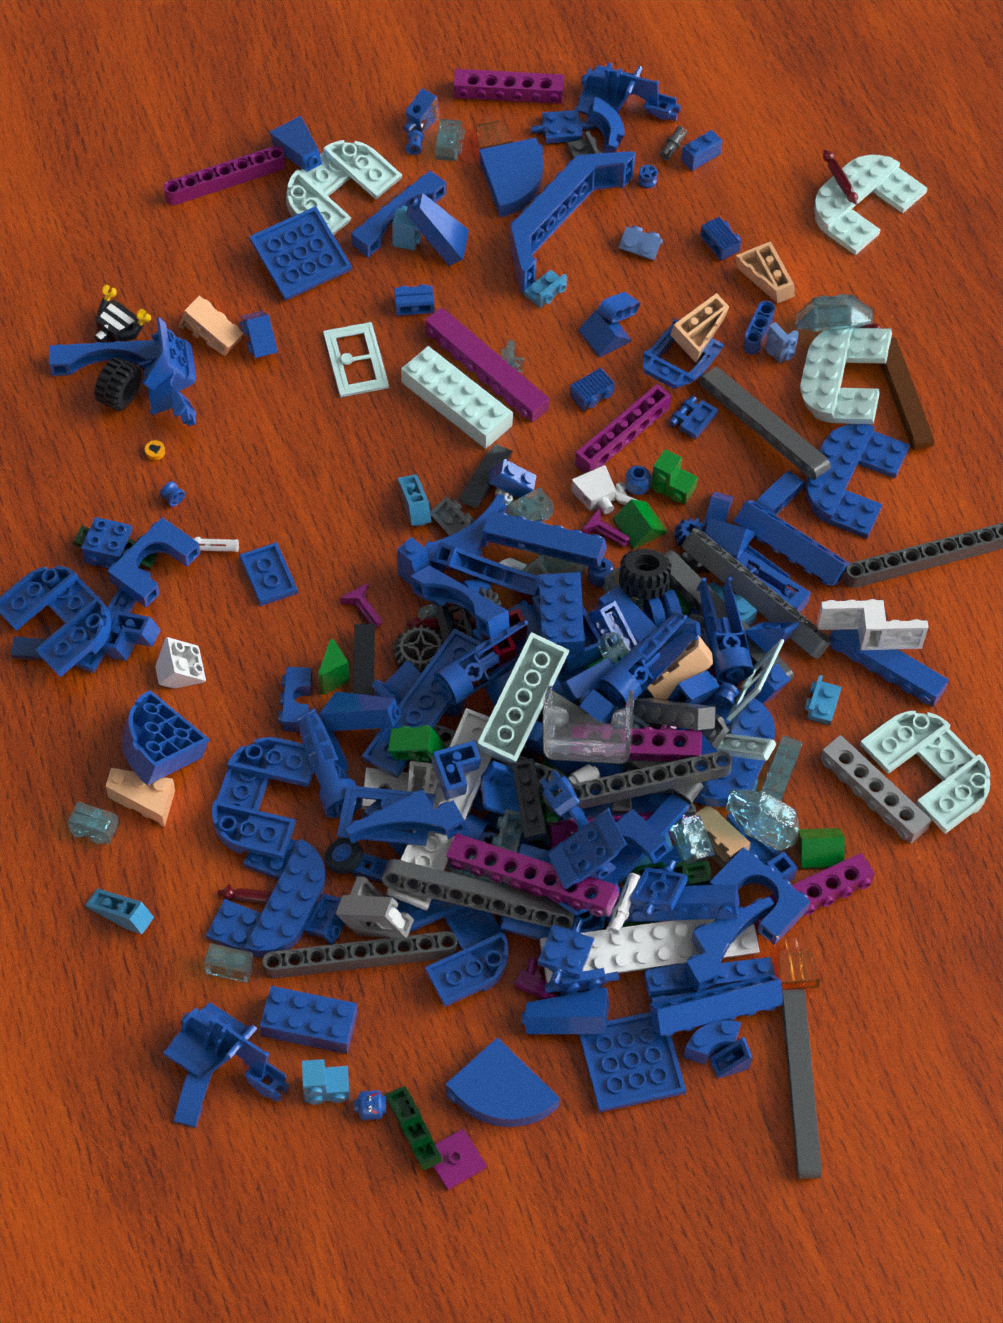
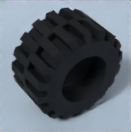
(117, 384)
(645, 574)

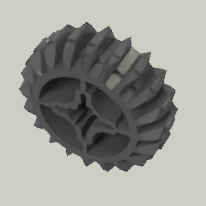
(409, 643)

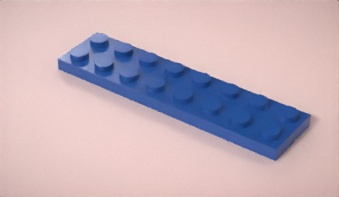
(422, 703)

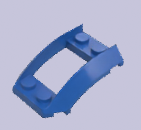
(670, 374)

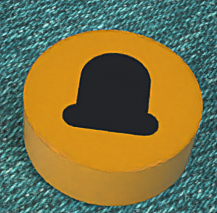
(155, 450)

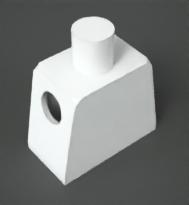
(595, 490)

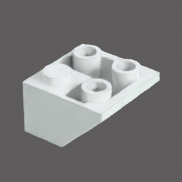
(179, 664)

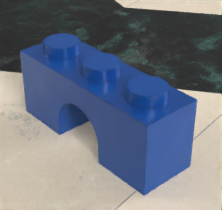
(296, 683)

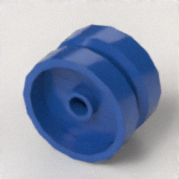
(660, 608)

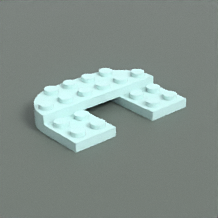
(338, 165)
(867, 175)
(825, 371)
(962, 772)

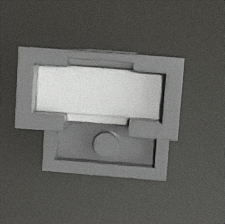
(371, 913)

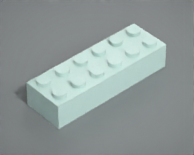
(457, 397)
(522, 699)

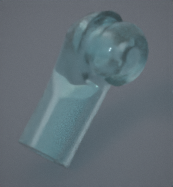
(427, 612)

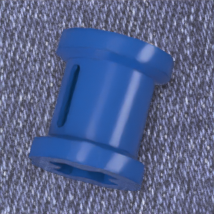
(414, 142)

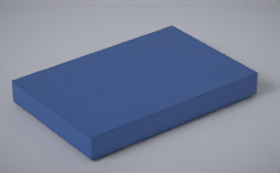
(268, 574)

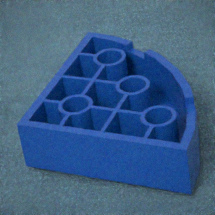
(159, 739)

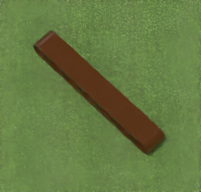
(906, 398)

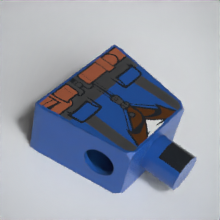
(422, 112)

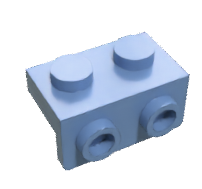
(640, 242)
(780, 344)

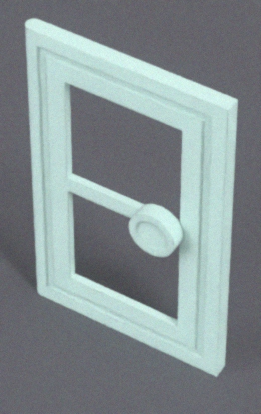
(337, 360)
(770, 656)

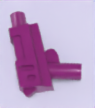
(531, 981)

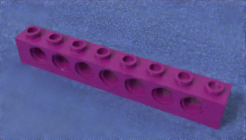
(463, 847)

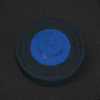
(343, 856)

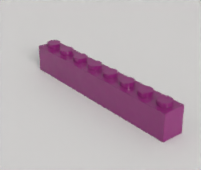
(486, 365)

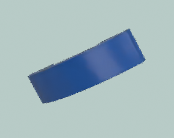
(191, 1100)

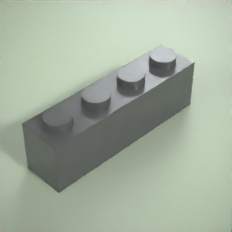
(675, 713)

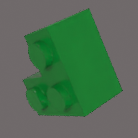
(671, 479)
(414, 743)

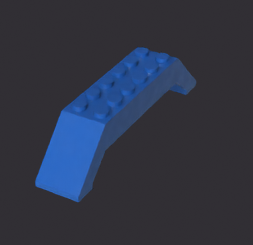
(558, 203)

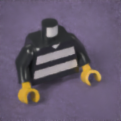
(116, 321)

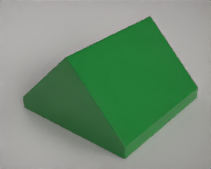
(639, 523)
(333, 670)
(821, 847)

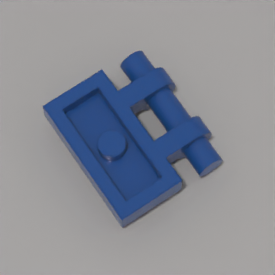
(697, 421)

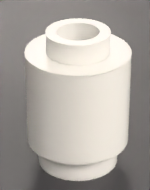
(584, 774)

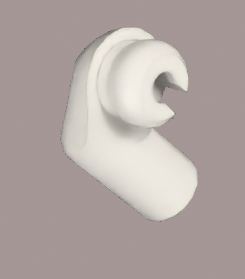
(621, 495)

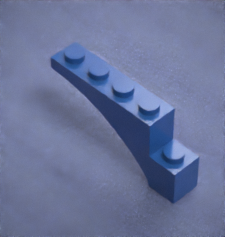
(470, 538)
(487, 570)
(410, 814)
(716, 938)

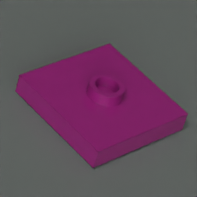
(459, 1160)

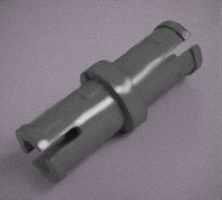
(673, 143)

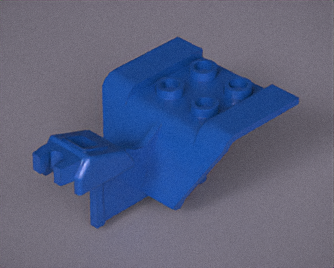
(615, 87)
(168, 373)
(590, 847)
(212, 1038)

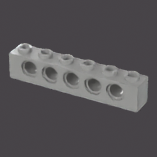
(872, 778)

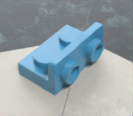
(546, 288)
(823, 702)

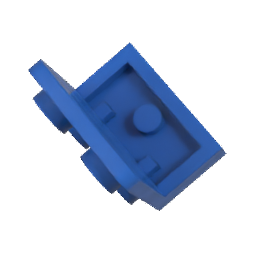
(105, 542)
(398, 684)
(499, 788)

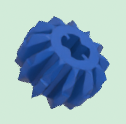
(684, 529)

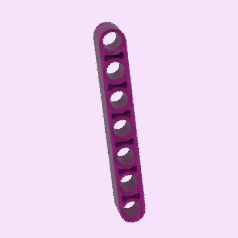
(224, 175)

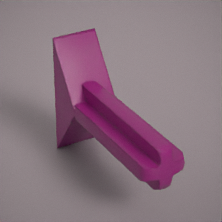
(596, 525)
(358, 598)

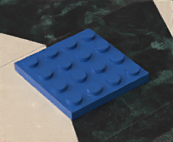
(300, 253)
(631, 1064)

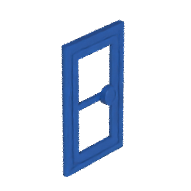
(387, 796)

